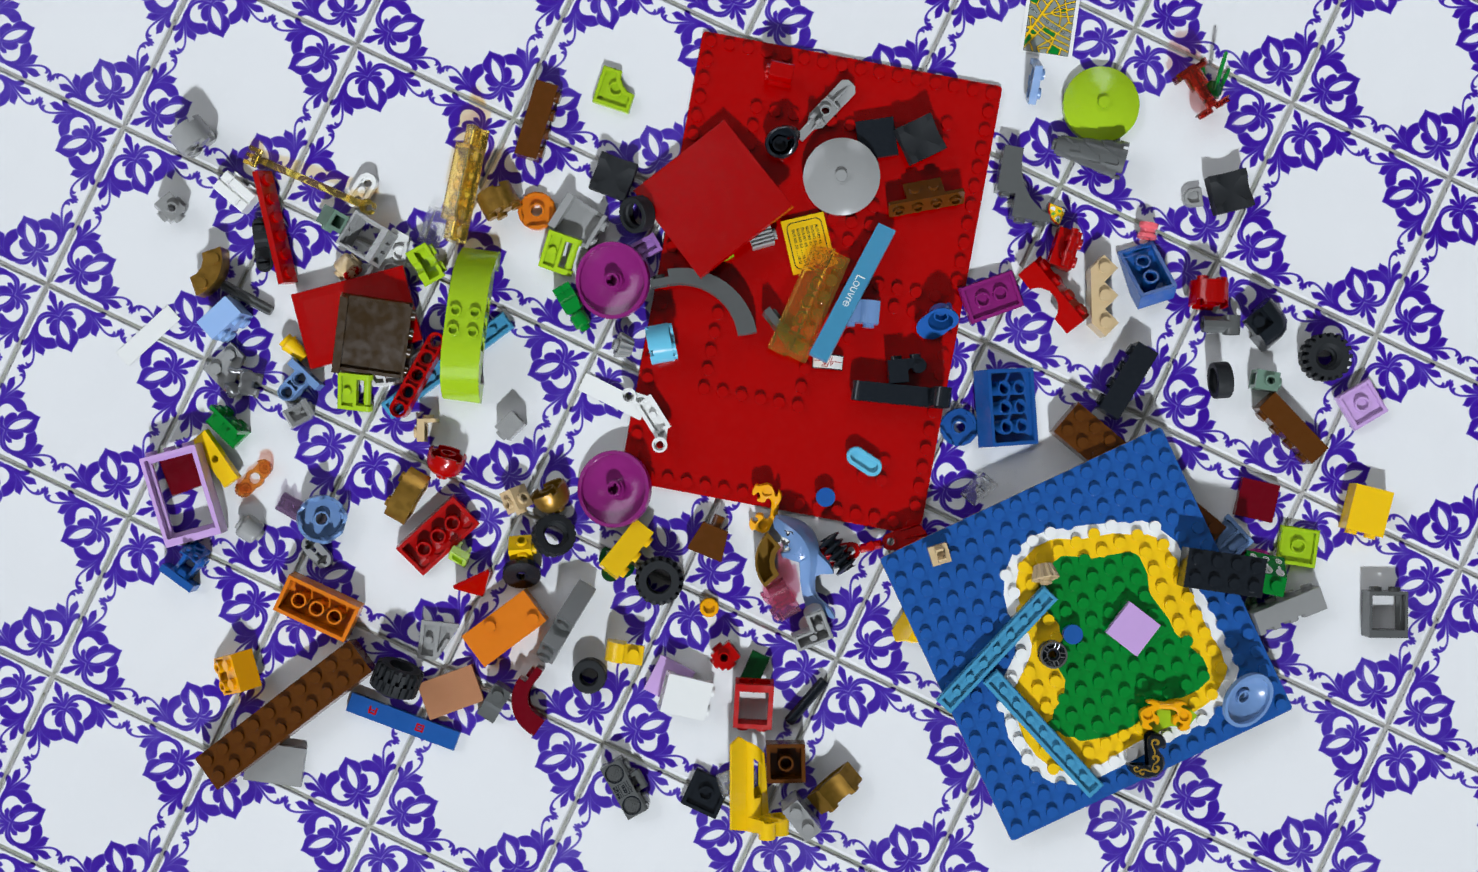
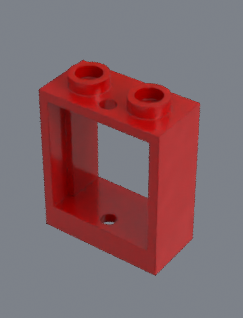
(753, 685)

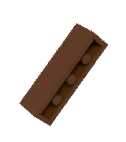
(537, 121)
(1290, 428)

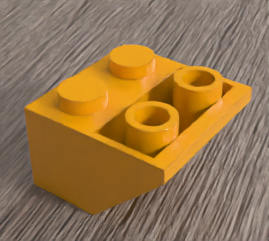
(237, 672)

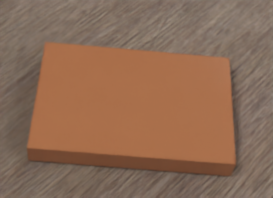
(451, 691)

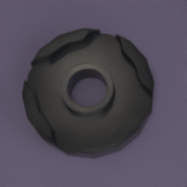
(514, 579)

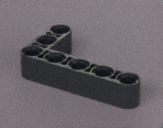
(933, 397)

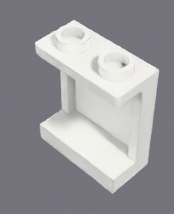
(685, 696)

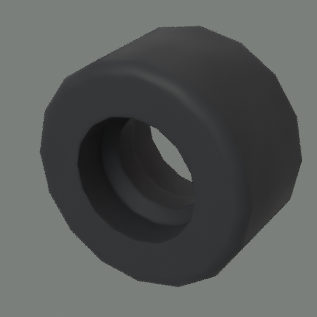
(581, 684)

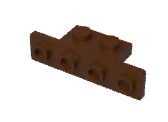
(925, 196)

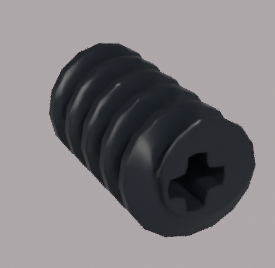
(837, 553)

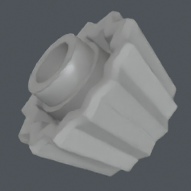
(622, 345)

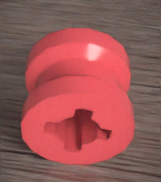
(1147, 230)

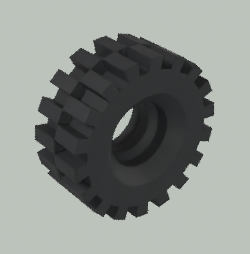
(1339, 357)

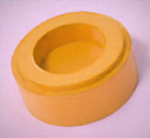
(709, 607)

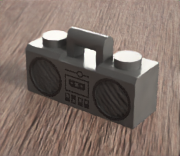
(620, 781)

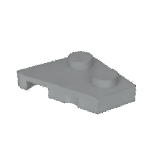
(218, 366)
(434, 638)

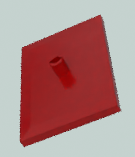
(319, 308)

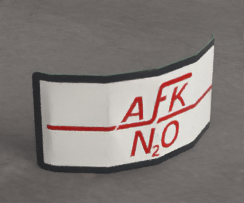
(834, 363)

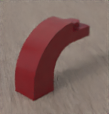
(523, 709)

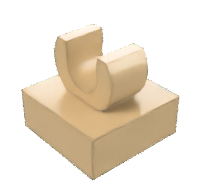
(939, 554)

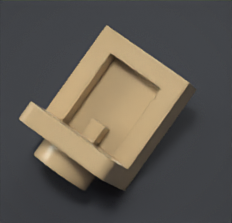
(421, 429)

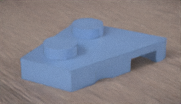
(1037, 74)
(1233, 538)

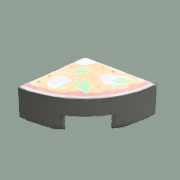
(1056, 214)

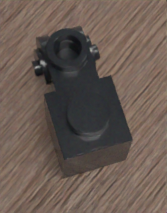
(898, 368)

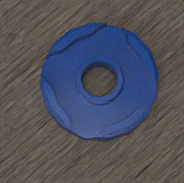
(947, 427)

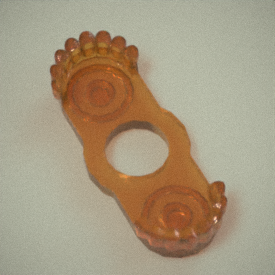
(246, 487)

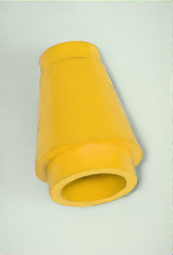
(293, 347)

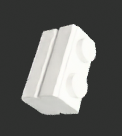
(237, 192)

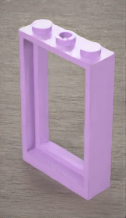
(170, 538)

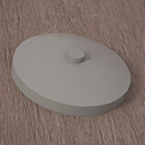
(841, 176)

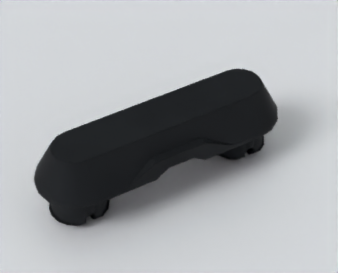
(262, 250)

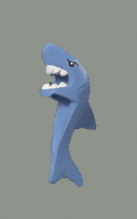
(805, 550)

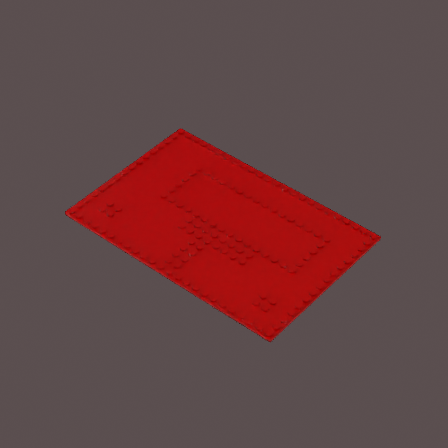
(762, 415)

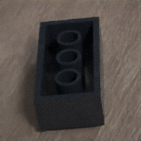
(1221, 572)

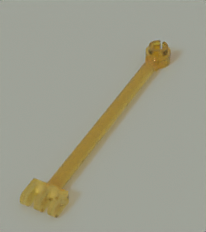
(257, 158)

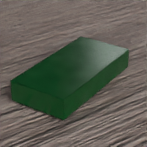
(755, 665)

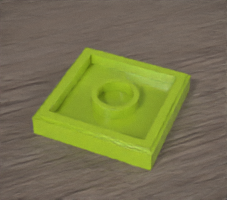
(1298, 545)

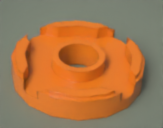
(528, 203)

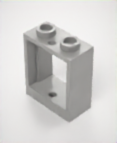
(379, 248)

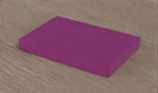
(990, 297)

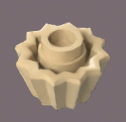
(1044, 573)

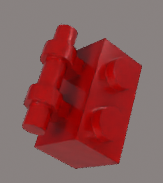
(1064, 248)

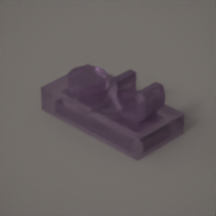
(288, 505)

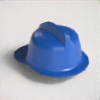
(937, 321)

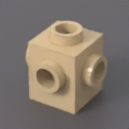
(516, 499)

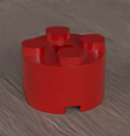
(1208, 293)

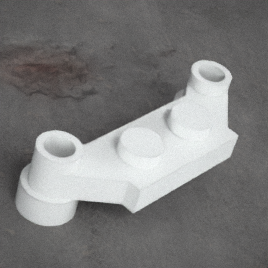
(652, 416)

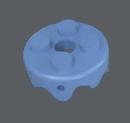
(324, 532)

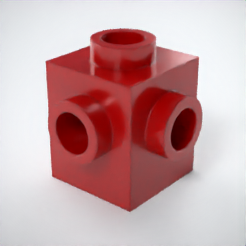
(728, 649)

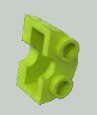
(426, 263)

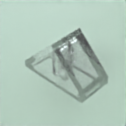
(978, 488)

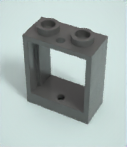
(1401, 613)

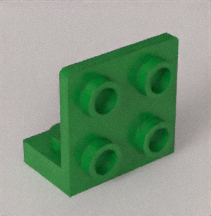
(227, 425)

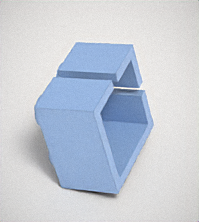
(225, 319)

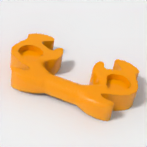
(766, 491)
(1148, 715)

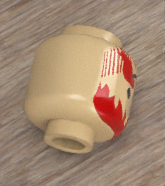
(348, 266)

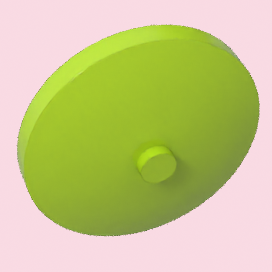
(1100, 104)

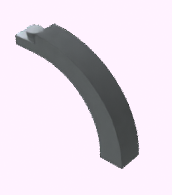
(715, 286)

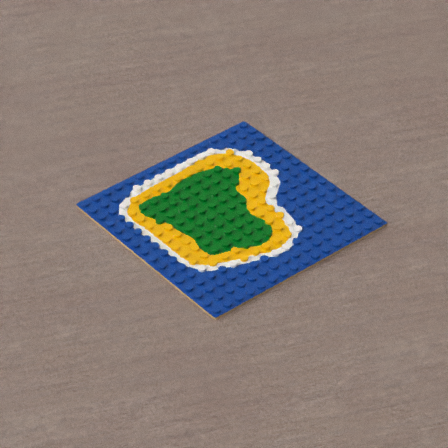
(1113, 539)

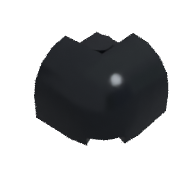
(1266, 324)

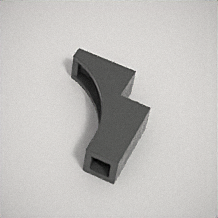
(1011, 183)
(565, 621)

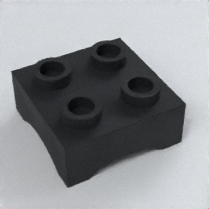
(919, 139)
(613, 176)
(1229, 192)

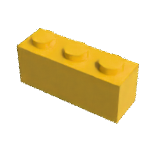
(627, 550)

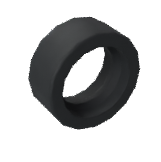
(647, 211)
(1220, 380)

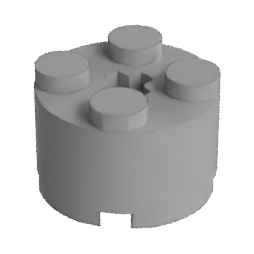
(191, 136)

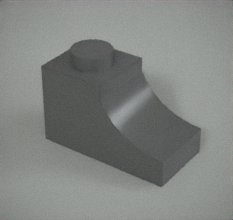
(495, 701)

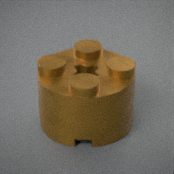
(498, 200)

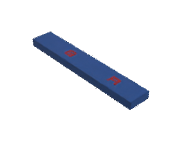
(403, 721)

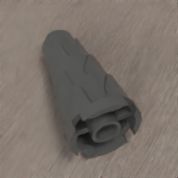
(1100, 155)

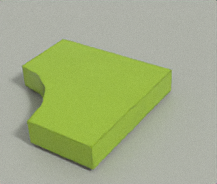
(611, 91)

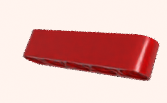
(410, 381)

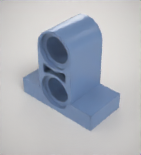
(293, 381)

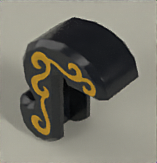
(1153, 758)

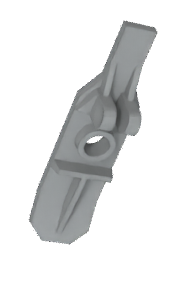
(834, 102)

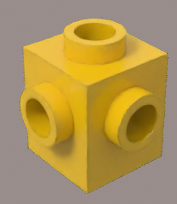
(521, 547)

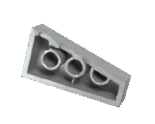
(1286, 609)

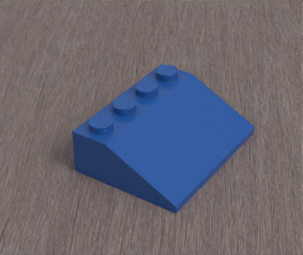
(1005, 407)

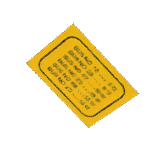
(801, 235)

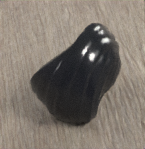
(778, 144)

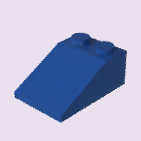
(1146, 275)

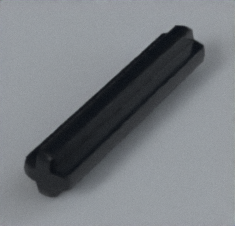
(806, 701)

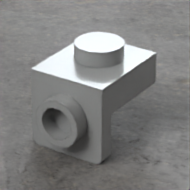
(299, 413)

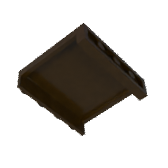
(373, 336)

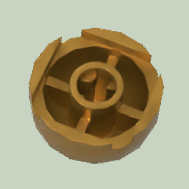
(552, 496)

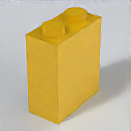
(1365, 510)

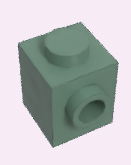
(332, 219)
(1265, 380)

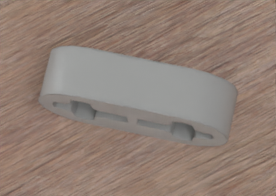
(314, 556)

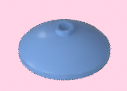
(1247, 699)

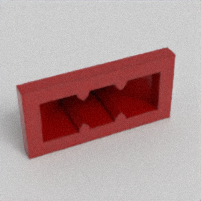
(475, 584)

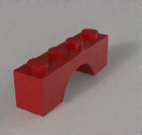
(1040, 275)

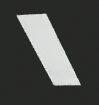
(148, 335)
(608, 394)

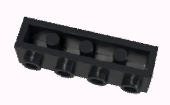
(1126, 380)

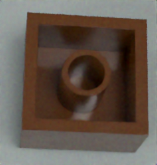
(785, 761)

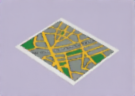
(1049, 27)

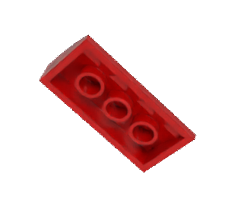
(437, 534)

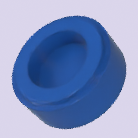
(825, 497)
(1072, 634)

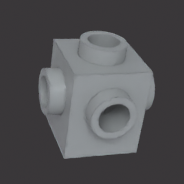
(170, 201)

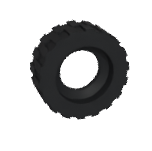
(543, 545)

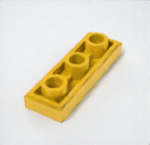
(217, 459)

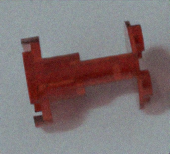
(1197, 82)

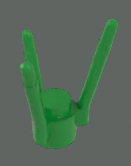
(1215, 86)

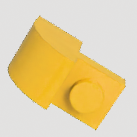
(622, 652)

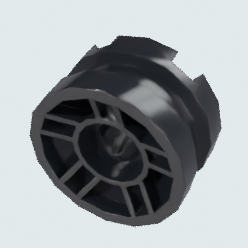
(1059, 650)

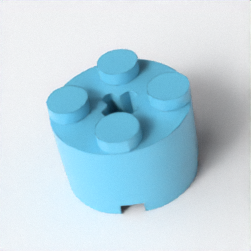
(661, 343)

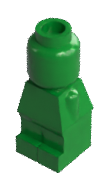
(572, 306)

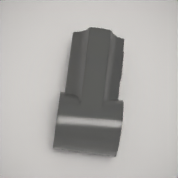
(1221, 324)

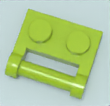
(554, 250)
(349, 391)

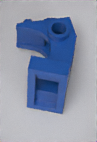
(183, 574)

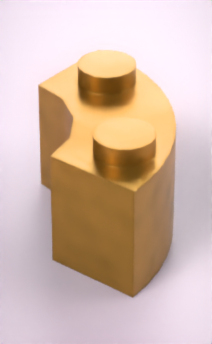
(212, 272)
(406, 495)
(765, 559)
(834, 788)

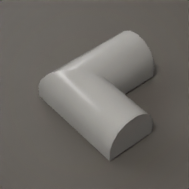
(817, 630)

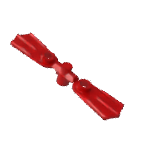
(901, 538)

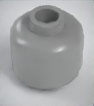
(250, 528)

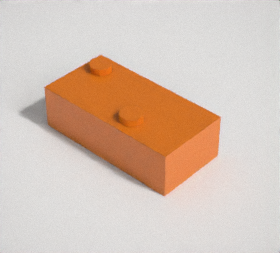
(318, 606)
(505, 627)

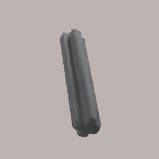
(247, 297)

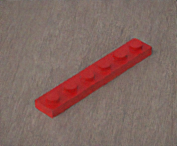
(275, 227)

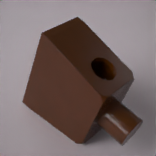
(710, 539)

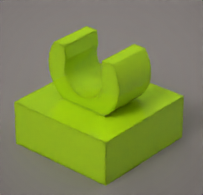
(460, 556)

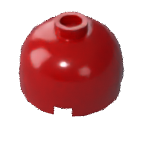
(445, 461)

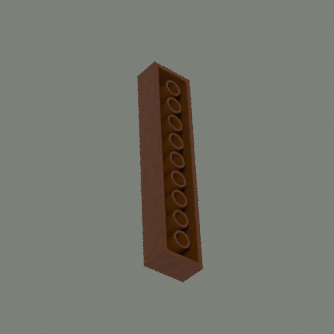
(1091, 437)
(286, 714)

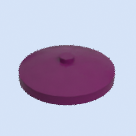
(612, 280)
(614, 489)

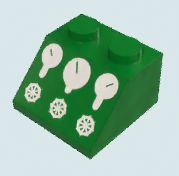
(1275, 573)

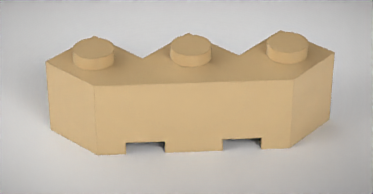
(1100, 296)

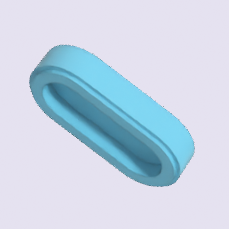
(864, 461)

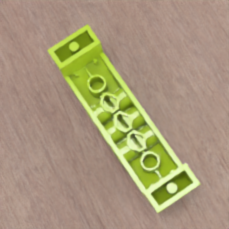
(467, 324)

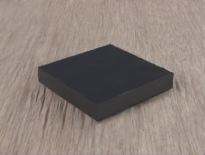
(878, 136)
(703, 793)

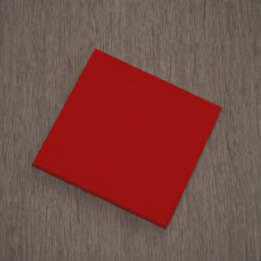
(713, 199)

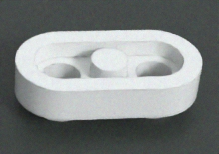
(360, 190)

